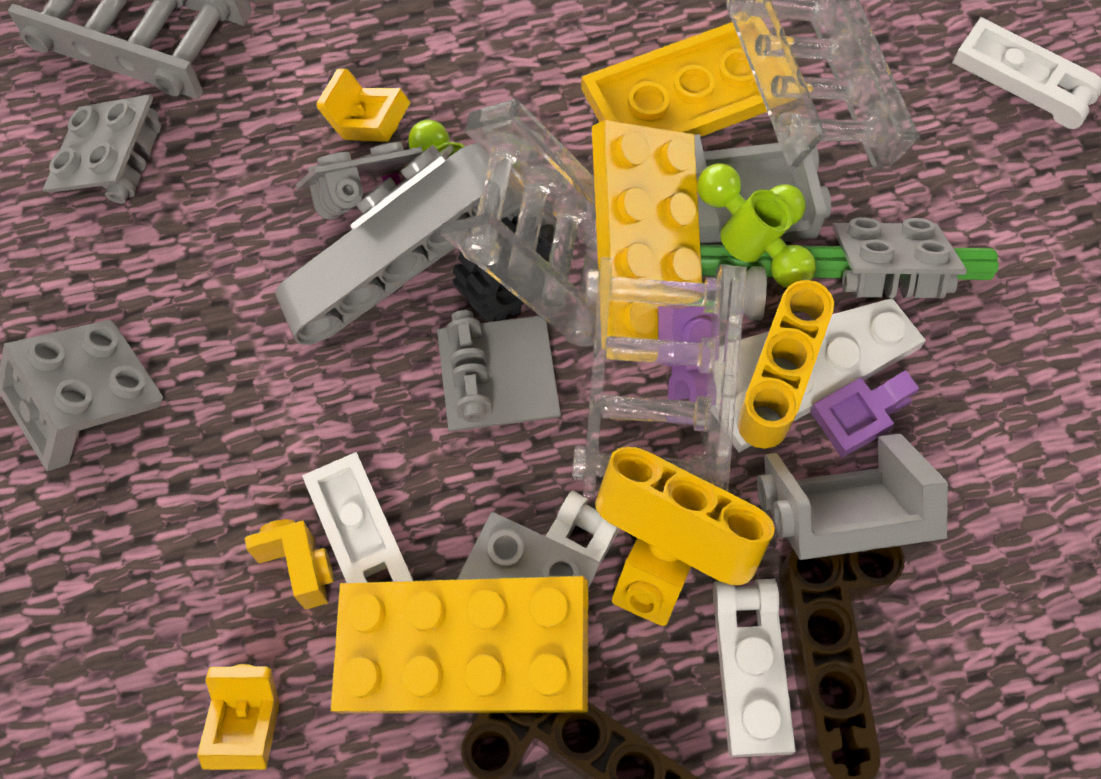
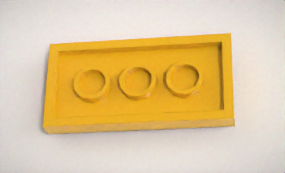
(680, 87)
(645, 214)
(462, 646)

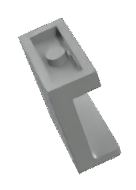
(763, 169)
(858, 510)

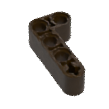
(838, 662)
(546, 731)

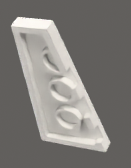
(854, 346)

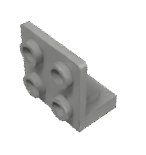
(71, 384)

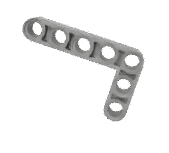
(390, 247)

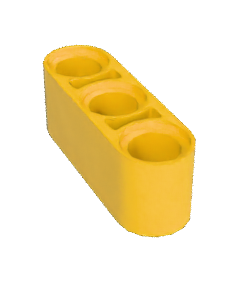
(791, 340)
(684, 515)

